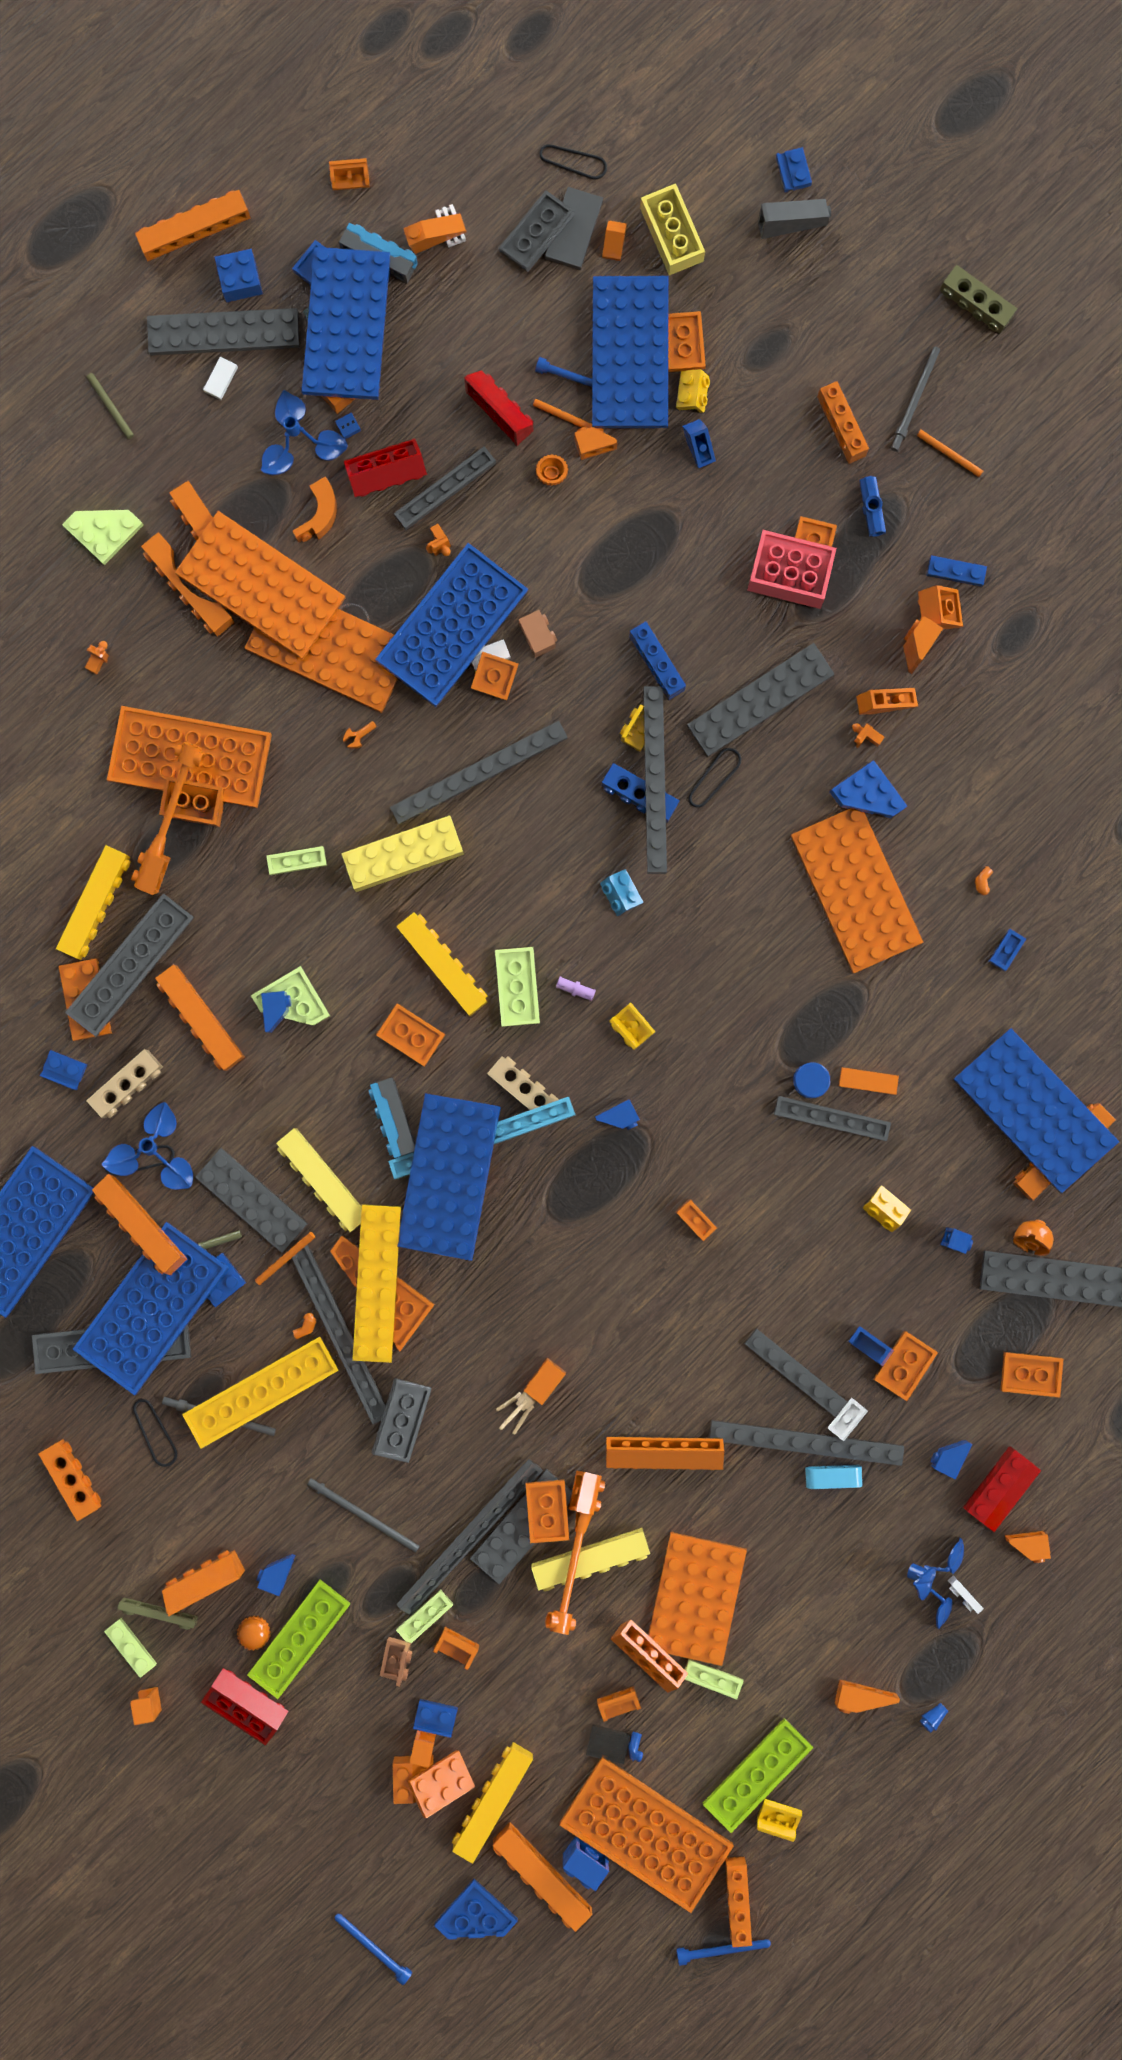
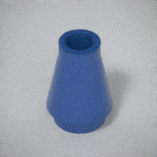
(933, 1718)

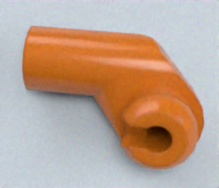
(981, 881)
(307, 1327)

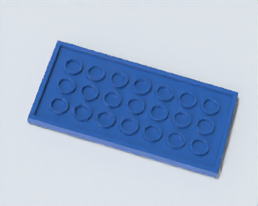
(346, 323)
(630, 352)
(451, 625)
(1036, 1110)
(448, 1176)
(35, 1215)
(149, 1313)

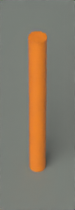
(563, 415)
(950, 453)
(285, 1258)

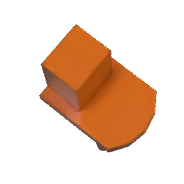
(440, 544)
(97, 657)
(868, 733)

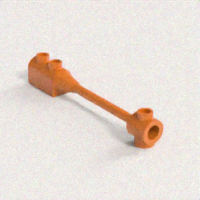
(153, 861)
(585, 1503)

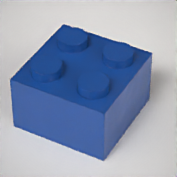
(238, 275)
(585, 1863)

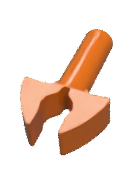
(359, 734)

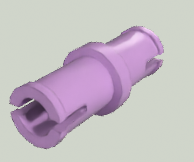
(575, 988)

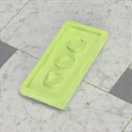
(517, 986)

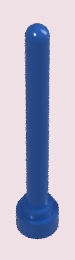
(544, 367)
(685, 1955)
(401, 1973)

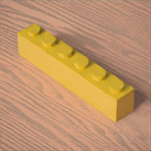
(93, 903)
(442, 964)
(492, 1802)

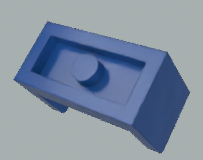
(871, 1346)

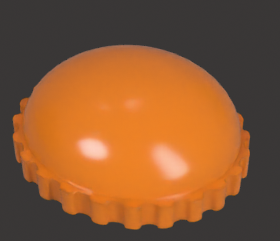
(551, 470)
(253, 1633)

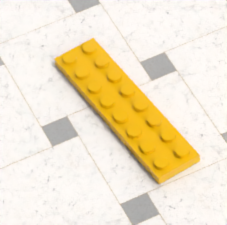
(376, 1283)
(260, 1392)

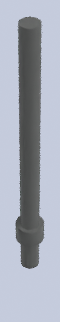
(902, 431)
(183, 1406)

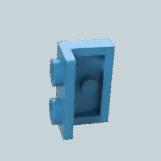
(621, 892)

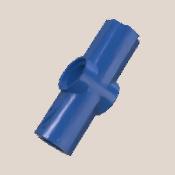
(870, 494)

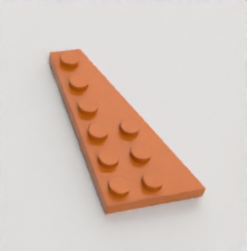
(409, 1304)

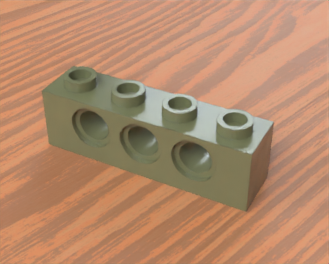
(976, 290)

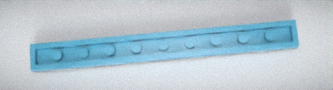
(506, 1129)

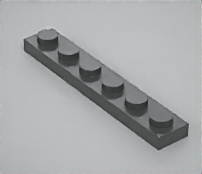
(445, 488)
(832, 1118)
(796, 1372)

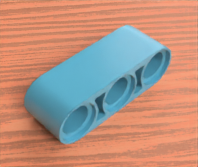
(833, 1476)

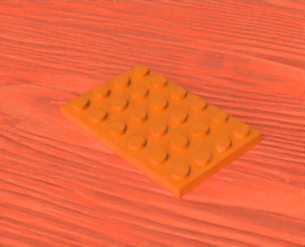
(696, 1598)

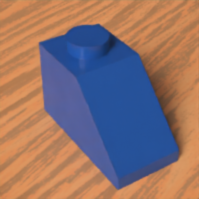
(699, 443)
(275, 1008)
(620, 1116)
(957, 1240)
(951, 1458)
(275, 1575)

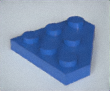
(869, 792)
(475, 1915)

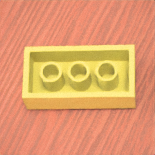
(672, 229)

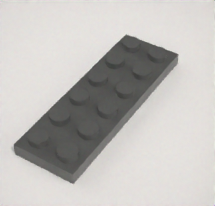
(251, 1200)
(509, 1539)

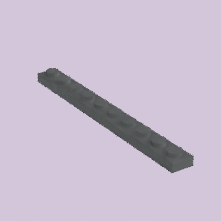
(479, 772)
(654, 780)
(339, 1333)
(807, 1442)
(469, 1537)

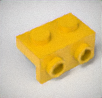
(693, 390)
(634, 732)
(631, 1026)
(887, 1209)
(778, 1820)

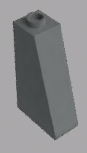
(792, 217)

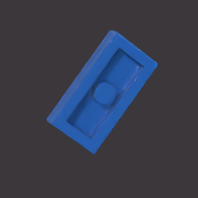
(1007, 950)

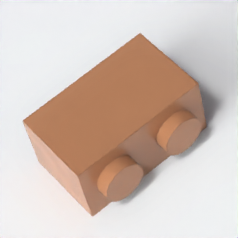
(537, 633)

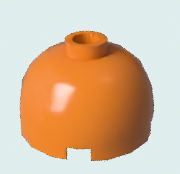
(1034, 1236)

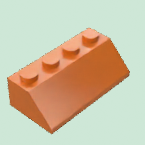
(202, 1582)

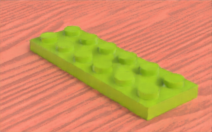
(298, 1639)
(757, 1775)

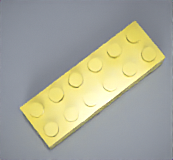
(402, 853)

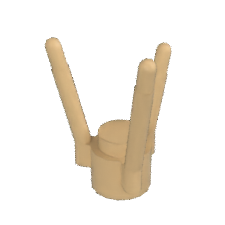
(524, 1403)

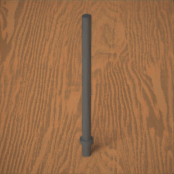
(320, 1488)

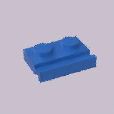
(793, 169)
(63, 1070)
(435, 1718)

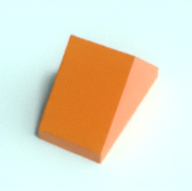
(614, 240)

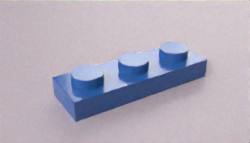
(956, 571)

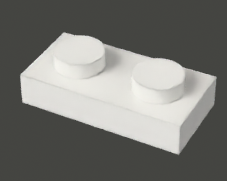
(847, 1419)
(958, 1589)

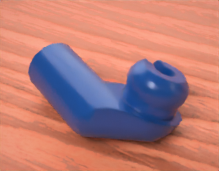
(633, 1747)

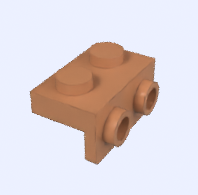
(395, 1659)

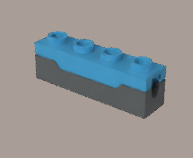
(401, 261)
(393, 1117)

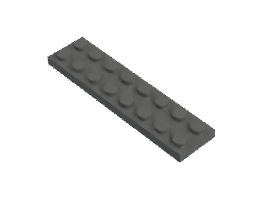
(223, 331)
(760, 700)
(129, 965)
(1051, 1278)
(55, 1351)

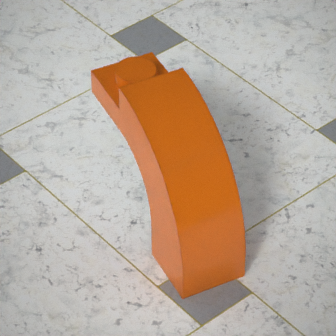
(325, 514)

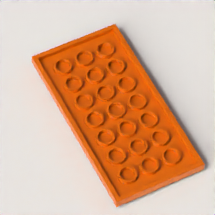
(260, 585)
(338, 660)
(147, 746)
(856, 889)
(646, 1834)

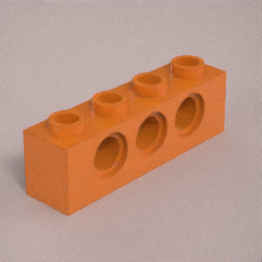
(843, 422)
(69, 1490)
(649, 1656)
(738, 1901)

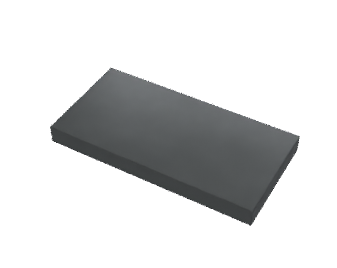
(536, 231)
(573, 241)
(401, 1420)

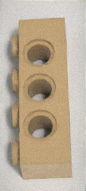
(506, 1064)
(99, 1099)

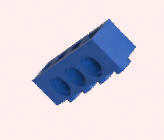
(657, 660)
(617, 774)

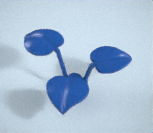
(288, 413)
(159, 1122)
(925, 1576)

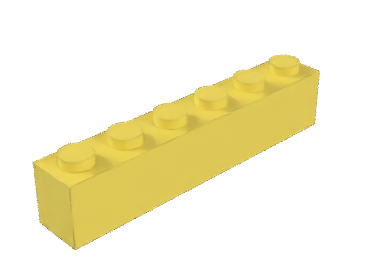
(321, 1178)
(591, 1559)

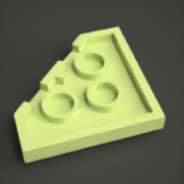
(103, 531)
(305, 1002)

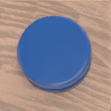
(811, 1080)

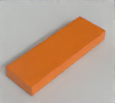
(868, 1081)

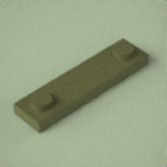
(133, 1607)

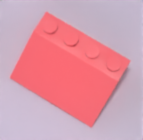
(792, 569)

